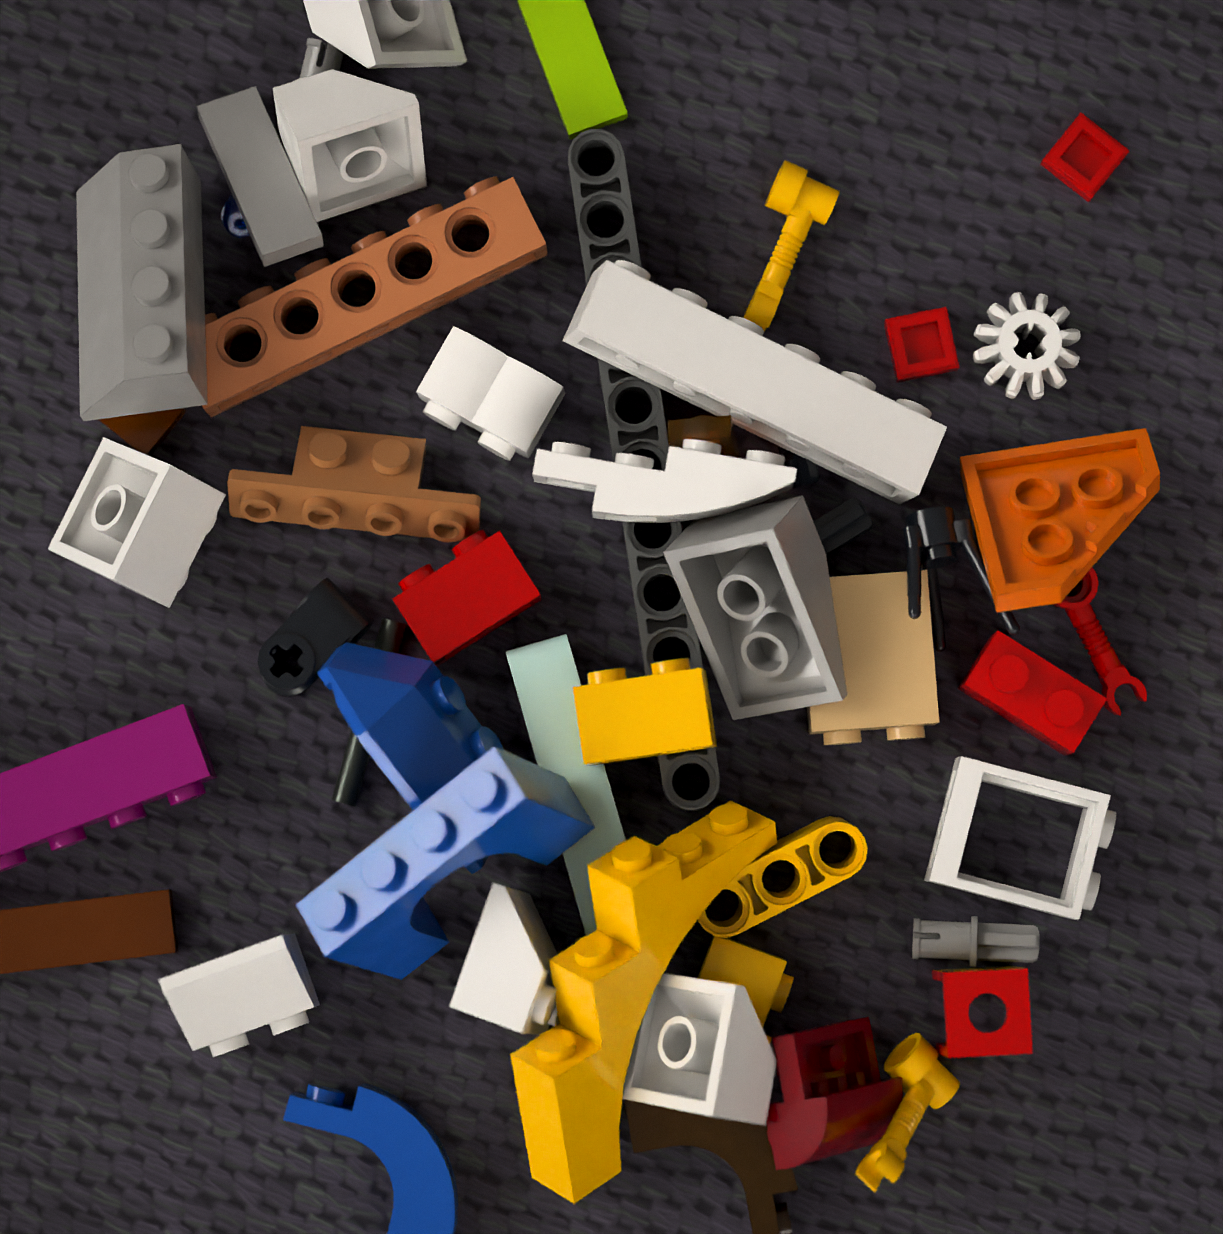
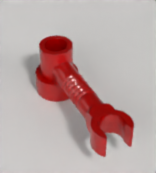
(1103, 656)

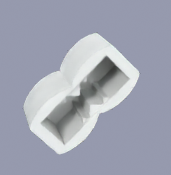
(489, 393)

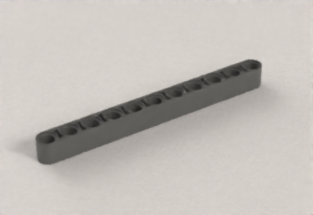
(646, 438)

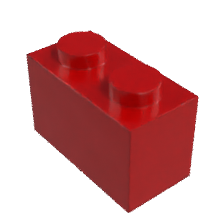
(466, 596)
(1032, 693)

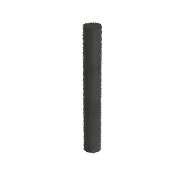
(355, 755)

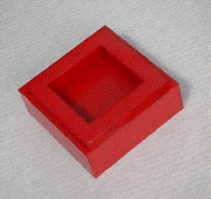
(1084, 157)
(921, 344)

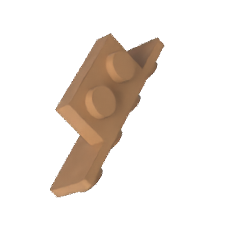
(355, 485)

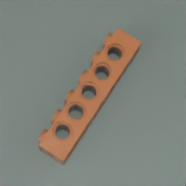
(397, 300)

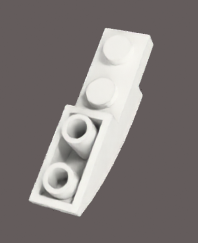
(692, 487)

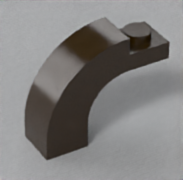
(736, 1142)

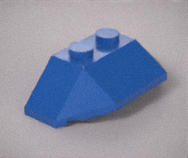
(407, 719)

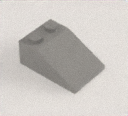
(762, 606)

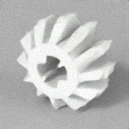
(1004, 339)

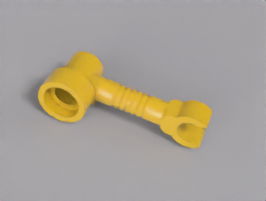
(802, 202)
(924, 1084)

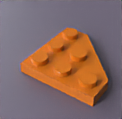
(1055, 510)

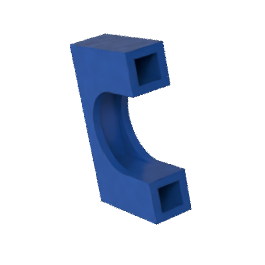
(375, 904)

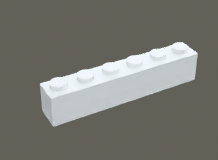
(759, 383)

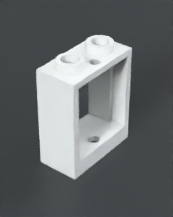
(1093, 831)

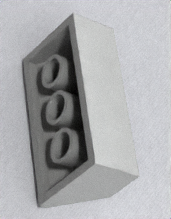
(141, 286)

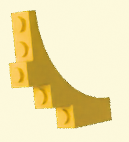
(643, 909)

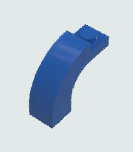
(401, 1139)

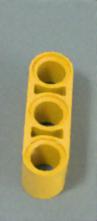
(810, 877)

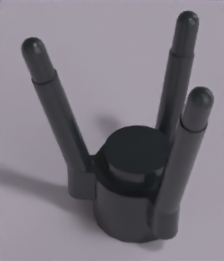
(932, 543)

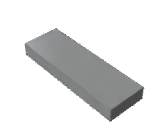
(260, 176)

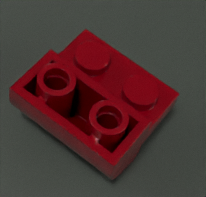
(829, 1093)

